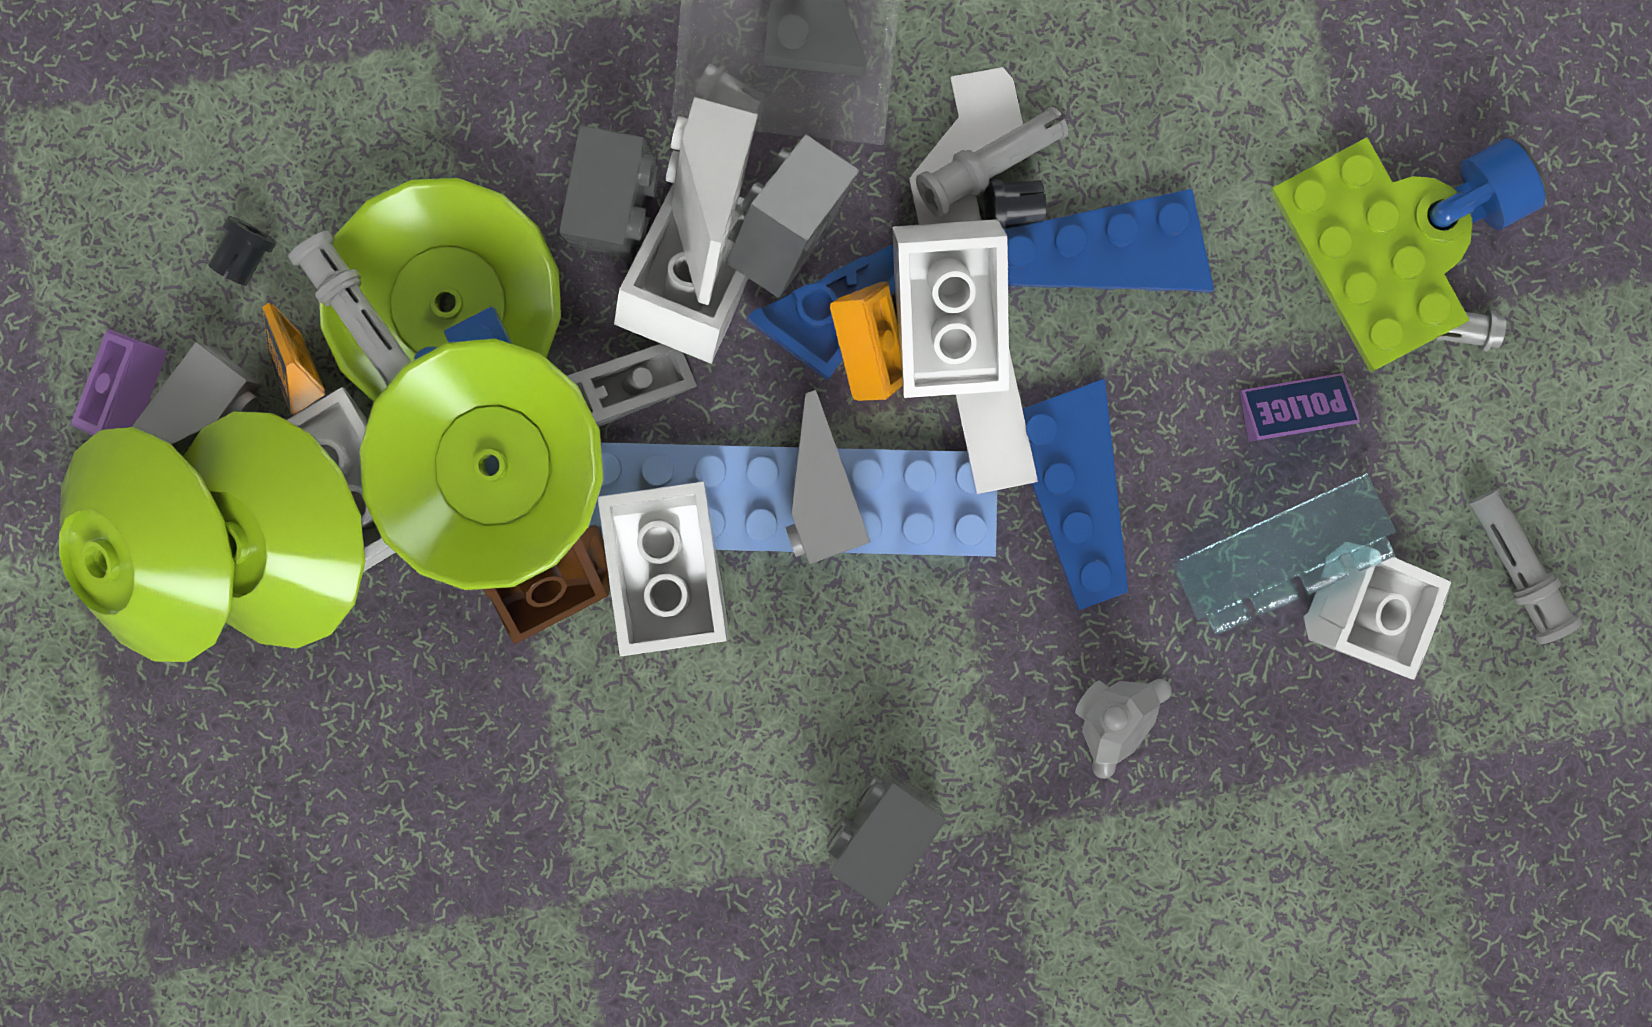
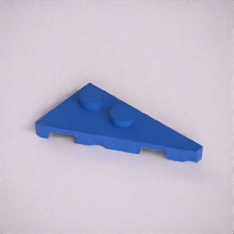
(804, 318)

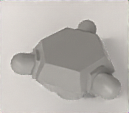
(1119, 719)

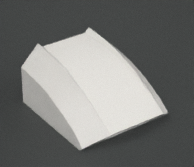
(1380, 614)

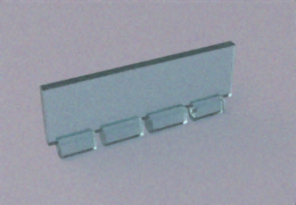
(1295, 543)

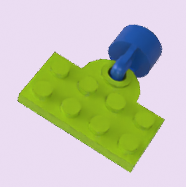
(1390, 243)

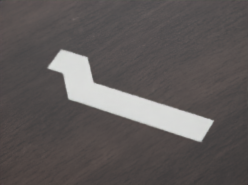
(990, 420)

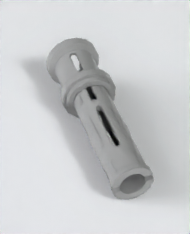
(972, 170)
(340, 288)
(1534, 586)

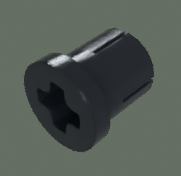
(1015, 202)
(240, 250)

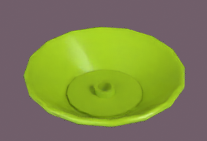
(437, 242)
(430, 453)
(286, 525)
(145, 545)

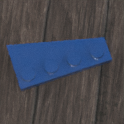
(1121, 246)
(1079, 490)

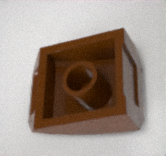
(556, 593)

